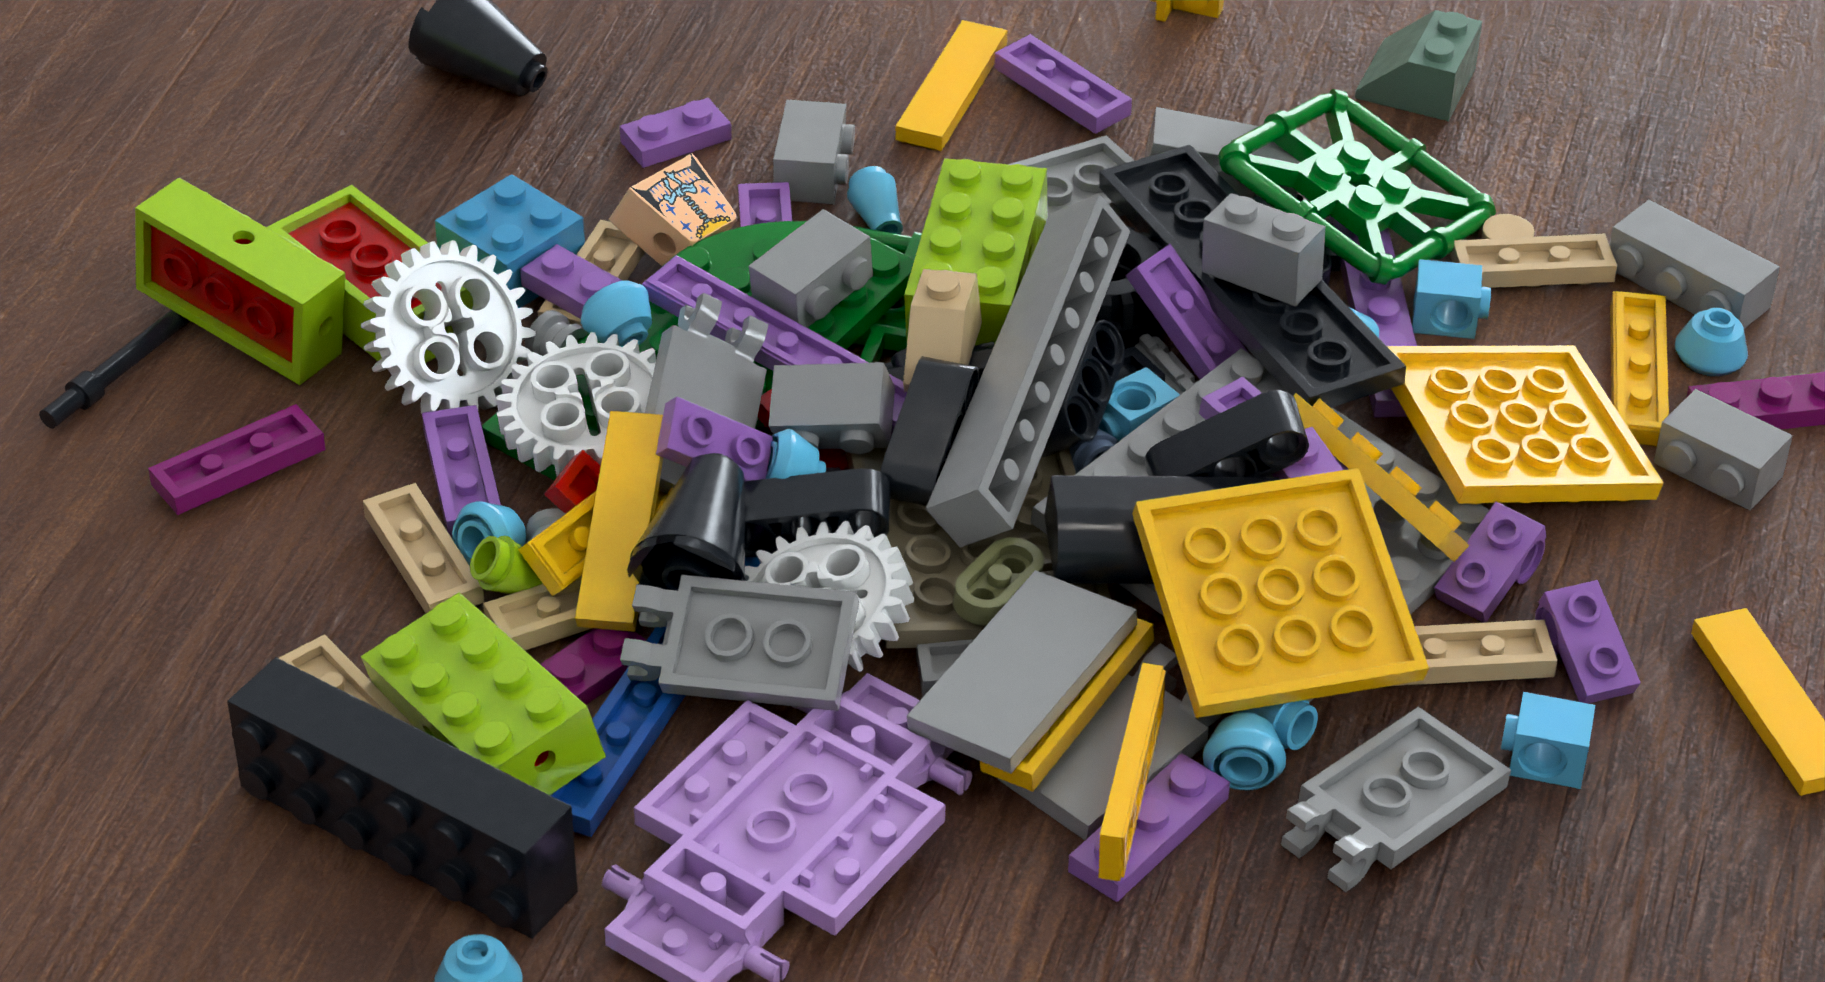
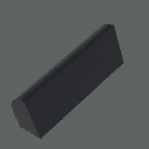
(1094, 527)

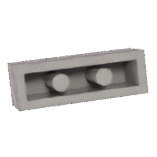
(1207, 136)
(1691, 264)

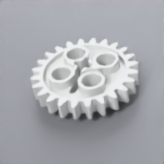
(405, 337)
(542, 403)
(847, 564)

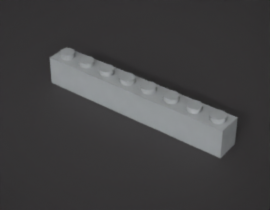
(1028, 372)

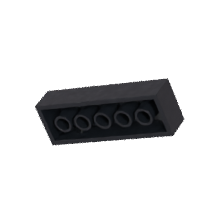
(404, 797)

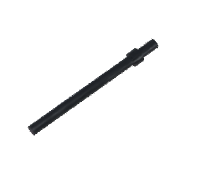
(90, 386)

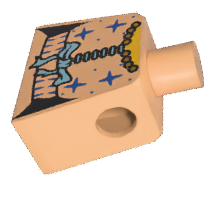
(673, 210)

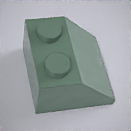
(1424, 65)

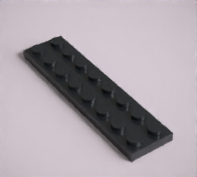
(1307, 347)

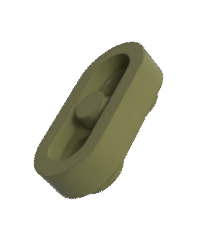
(995, 578)

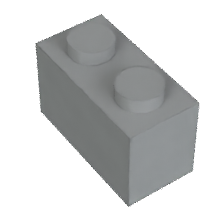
(813, 150)
(1263, 249)
(812, 268)
(834, 404)
(1722, 449)

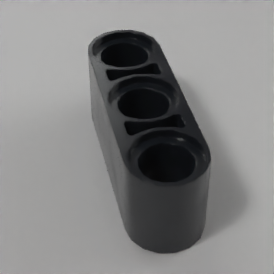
(1088, 389)
(927, 427)
(1239, 442)
(783, 505)

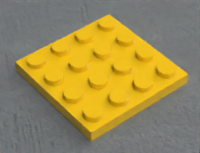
(1521, 425)
(1278, 592)

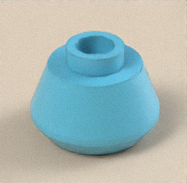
(618, 310)
(1712, 343)
(793, 456)
(482, 520)
(1245, 751)
(478, 960)

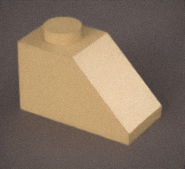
(943, 319)

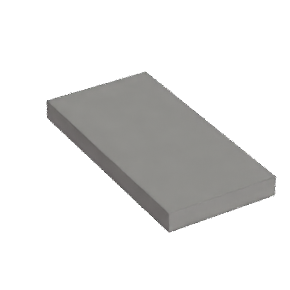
(1022, 671)

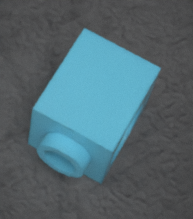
(1449, 299)
(1134, 402)
(1549, 739)

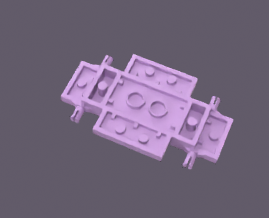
(774, 823)

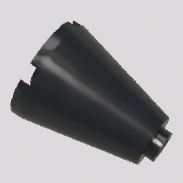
(478, 44)
(696, 527)

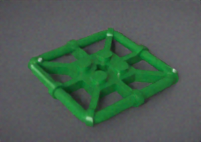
(1358, 186)

